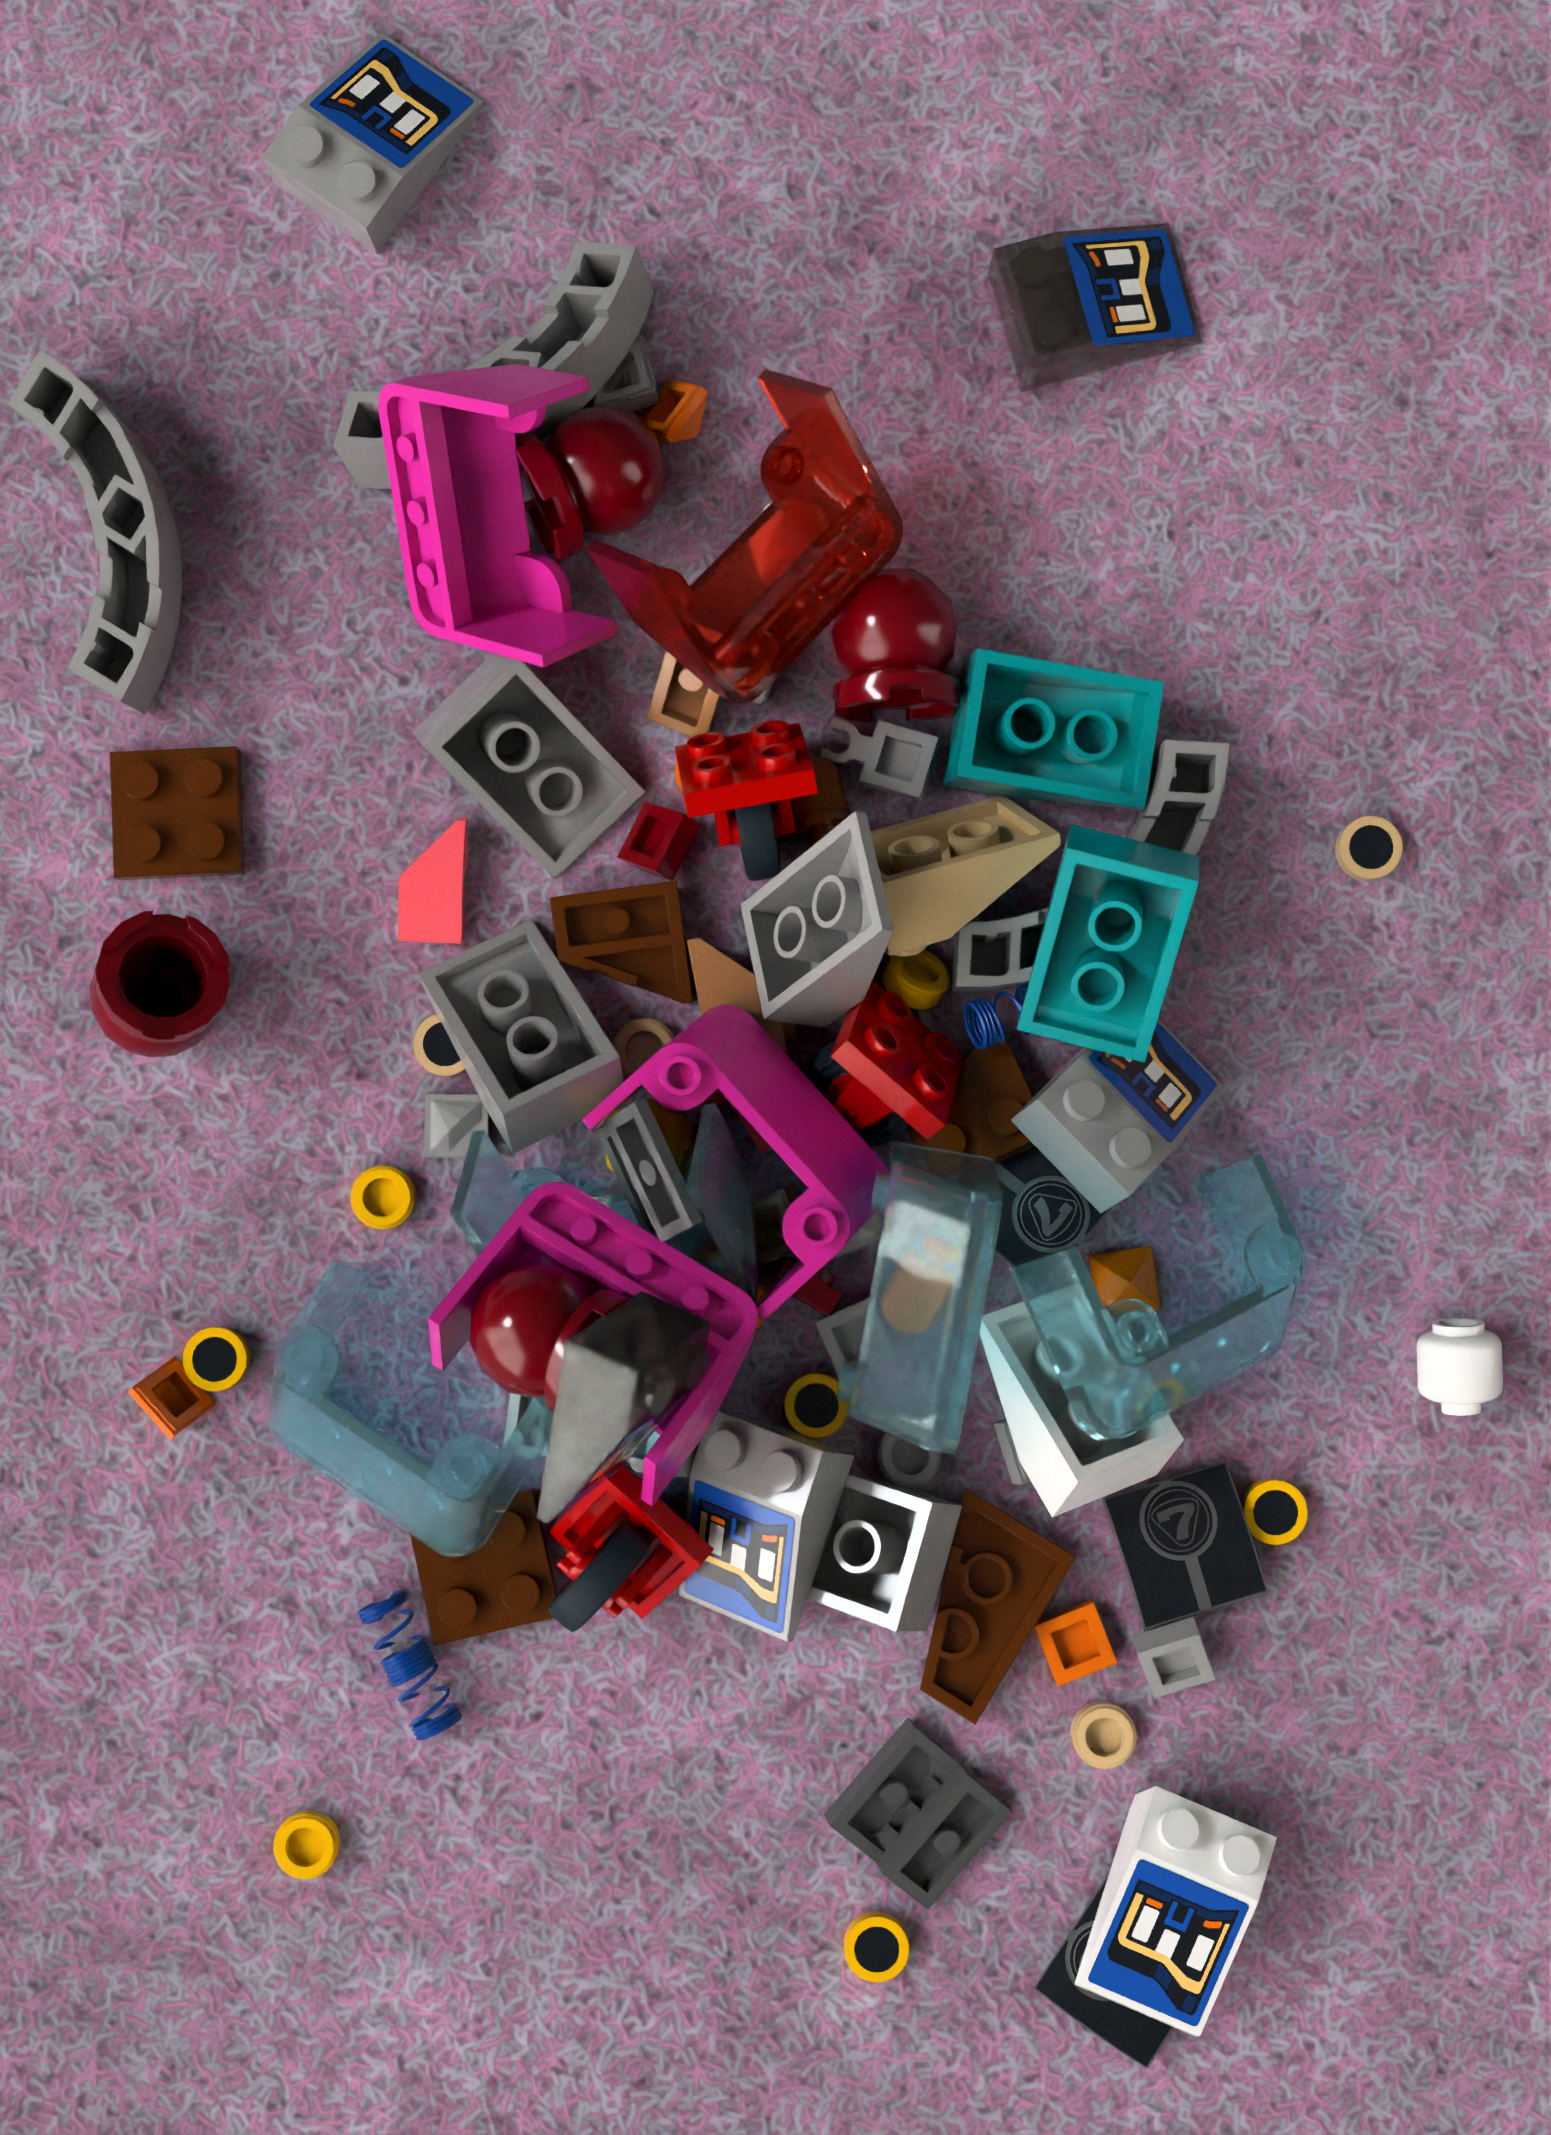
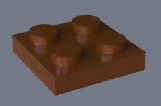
(177, 813)
(495, 1587)

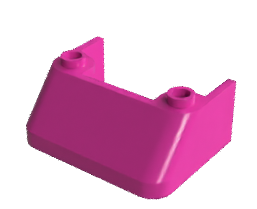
(466, 515)
(739, 1058)
(608, 1252)

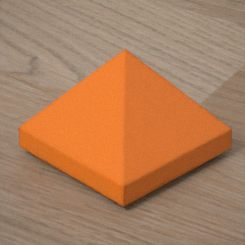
(685, 419)
(1125, 1276)
(165, 1404)

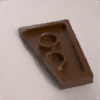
(988, 1604)

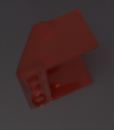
(788, 569)

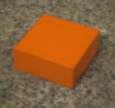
(1074, 1642)

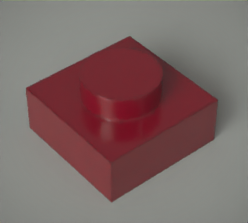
(659, 840)
(816, 1291)

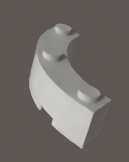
(584, 332)
(133, 529)
(1177, 814)

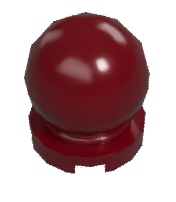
(592, 476)
(895, 649)
(159, 984)
(525, 1322)

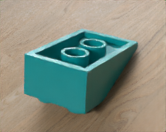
(1052, 732)
(1109, 942)

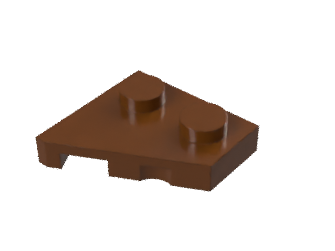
(626, 936)
(982, 1107)

